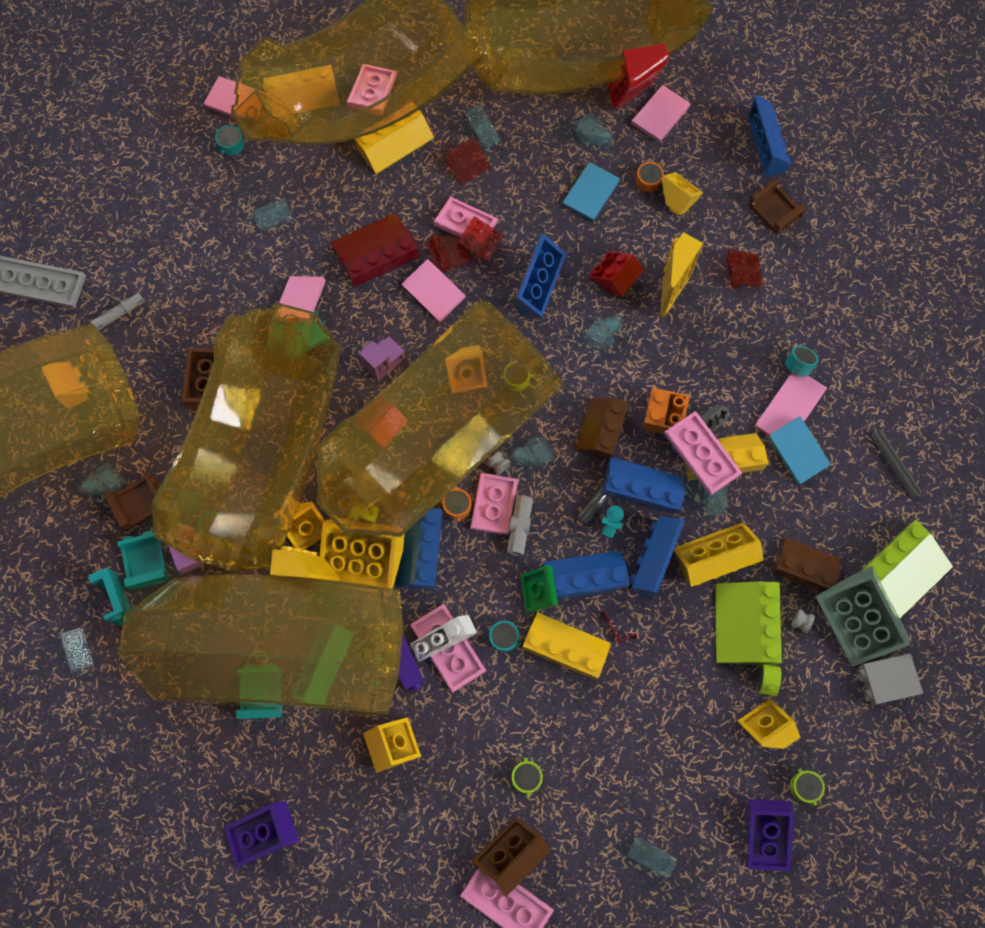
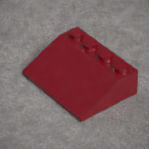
(375, 249)

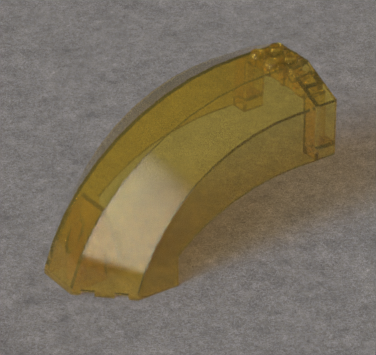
(572, 42)
(303, 87)
(61, 404)
(433, 425)
(250, 440)
(267, 643)

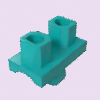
(612, 520)

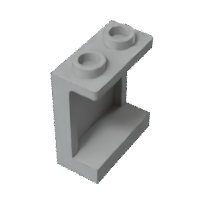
(889, 679)

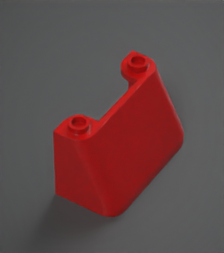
(638, 73)

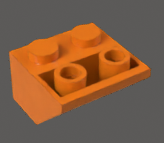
(664, 410)

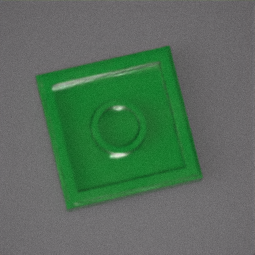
(539, 589)

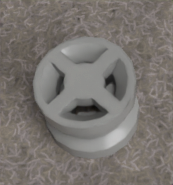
(498, 463)
(803, 621)

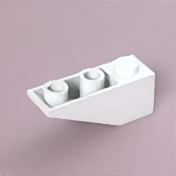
(443, 637)

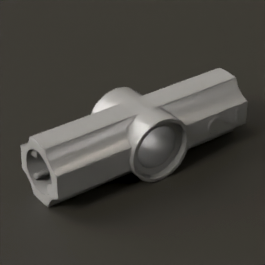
(520, 525)

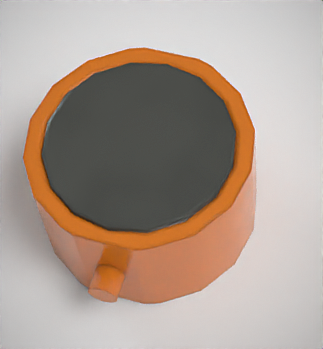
(649, 177)
(457, 504)

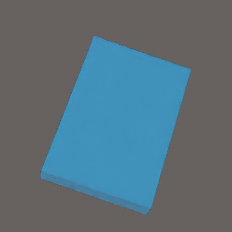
(591, 192)
(799, 450)

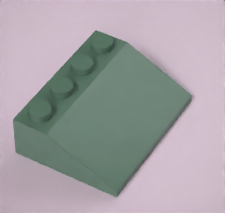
(863, 617)

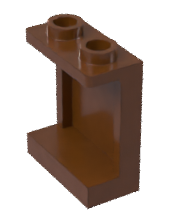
(776, 207)
(134, 502)

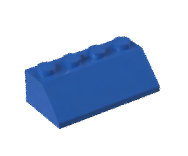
(768, 137)
(539, 278)
(643, 486)
(421, 553)
(656, 557)
(589, 574)

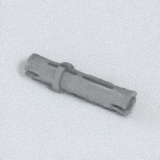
(118, 311)

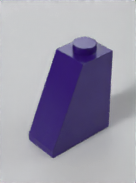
(409, 671)

